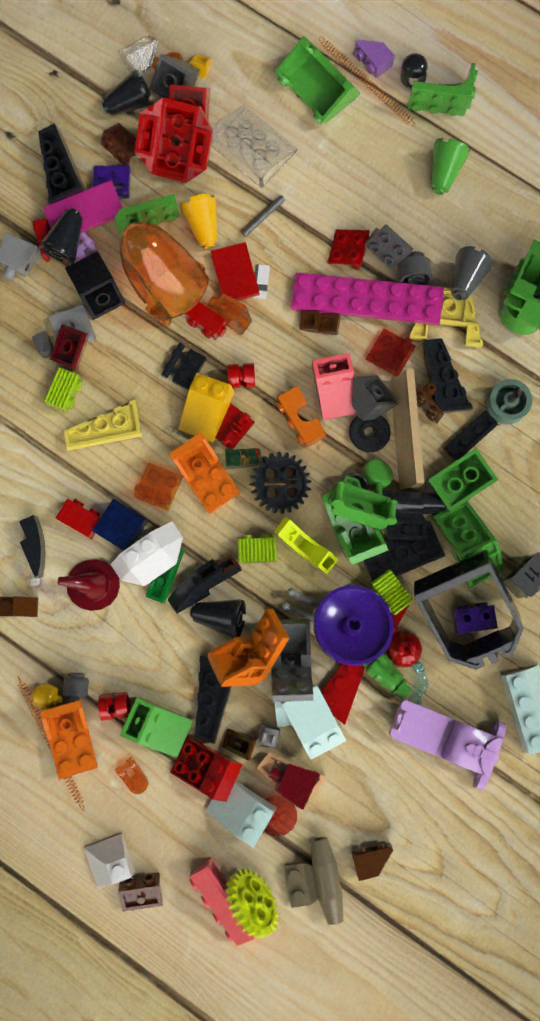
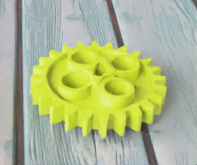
(252, 903)

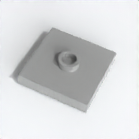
(74, 318)

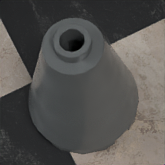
(469, 271)

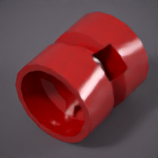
(241, 375)
(121, 706)

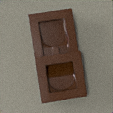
(319, 323)

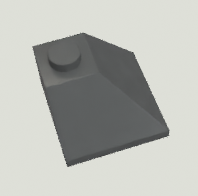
(172, 72)
(371, 397)

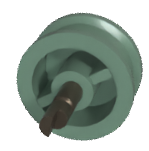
(509, 401)

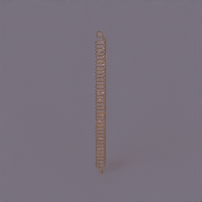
(364, 78)
(46, 741)

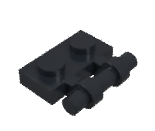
(191, 365)

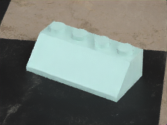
(523, 695)

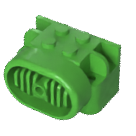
(522, 297)

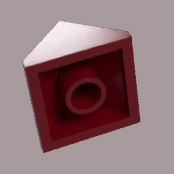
(69, 347)

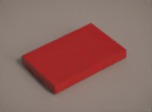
(235, 272)

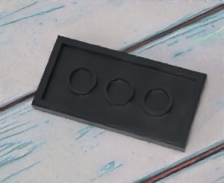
(405, 555)

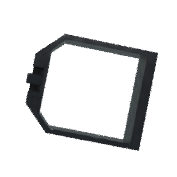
(486, 646)

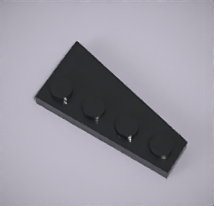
(449, 393)
(211, 703)

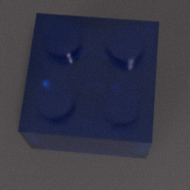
(120, 525)

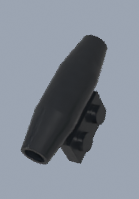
(409, 514)

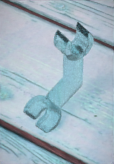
(418, 667)

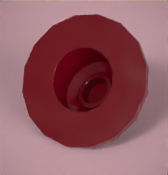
(92, 585)

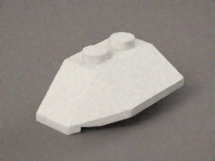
(149, 556)

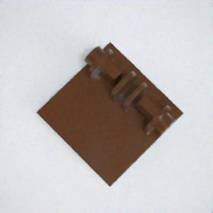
(424, 400)

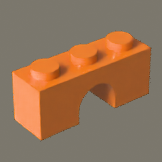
(308, 431)

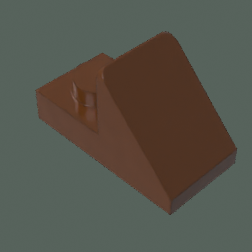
(19, 606)

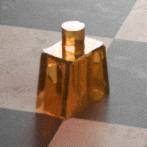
(232, 311)

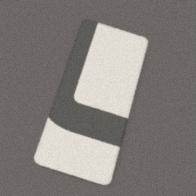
(262, 278)

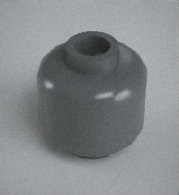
(75, 686)

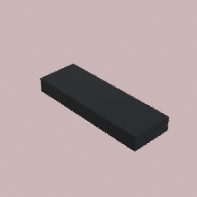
(470, 436)

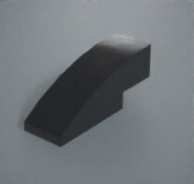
(34, 545)

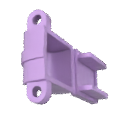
(449, 739)

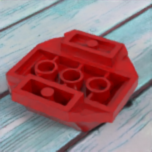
(156, 144)

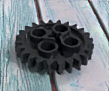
(281, 499)

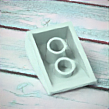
(314, 724)
(243, 813)

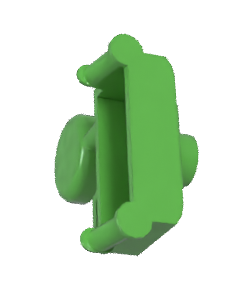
(363, 505)

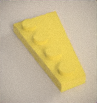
(112, 427)

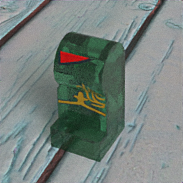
(242, 458)

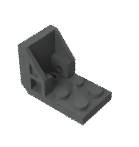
(293, 667)

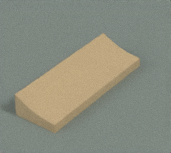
(407, 431)

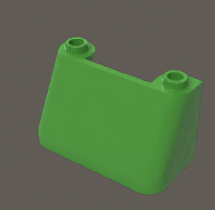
(316, 81)

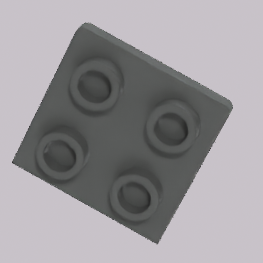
(388, 246)

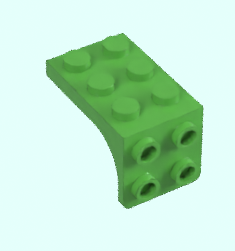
(444, 98)

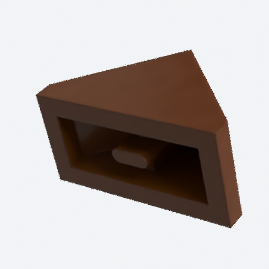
(239, 743)

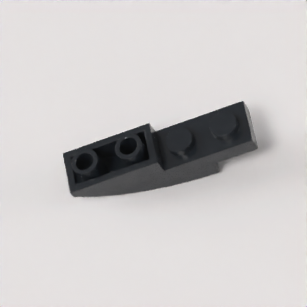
(198, 583)

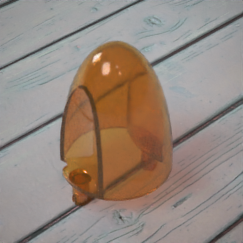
(161, 271)

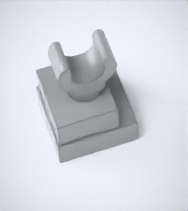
(268, 736)

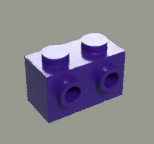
(474, 619)

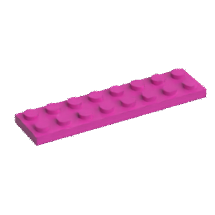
(367, 298)

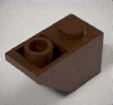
(371, 861)

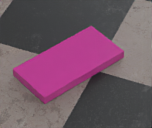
(96, 206)

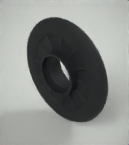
(366, 443)

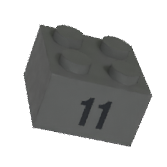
(525, 577)

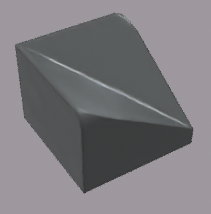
(43, 344)

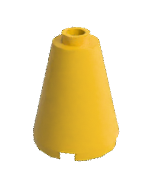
(202, 218)

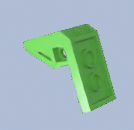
(152, 211)
(468, 537)
(354, 539)

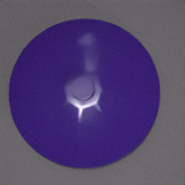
(353, 625)

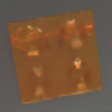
(158, 486)

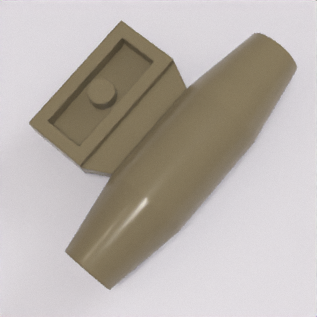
(317, 881)

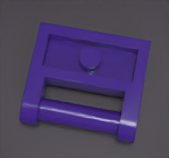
(117, 174)

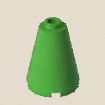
(447, 163)

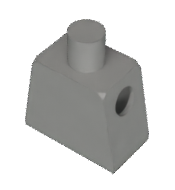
(17, 256)

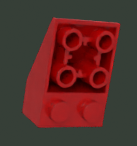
(206, 769)

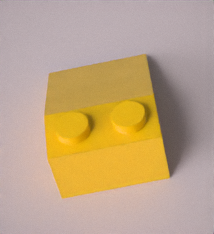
(205, 406)

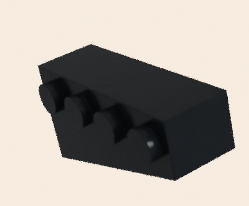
(60, 170)

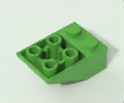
(156, 727)

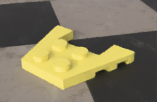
(455, 314)

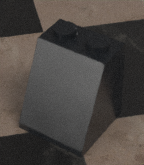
(95, 285)

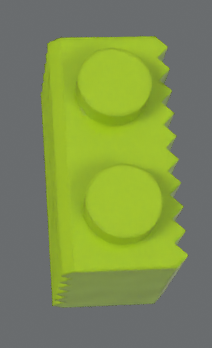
(63, 390)
(256, 549)
(391, 591)

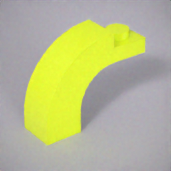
(305, 546)

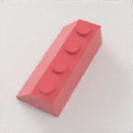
(212, 886)

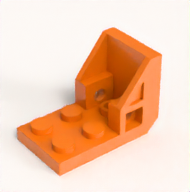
(204, 473)
(251, 658)
(69, 739)

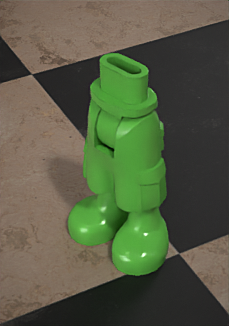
(387, 675)

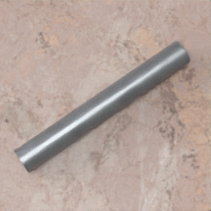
(259, 219)

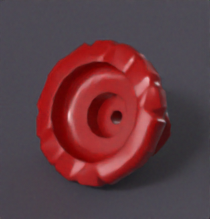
(396, 650)

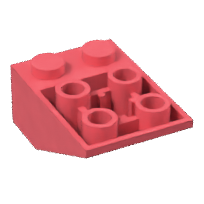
(334, 385)

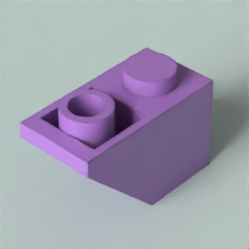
(374, 56)

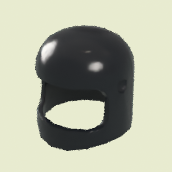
(413, 67)

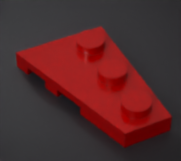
(342, 689)

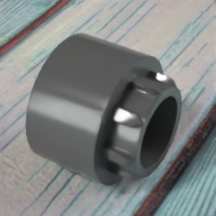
(415, 269)

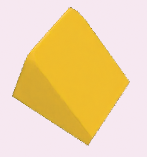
(202, 63)

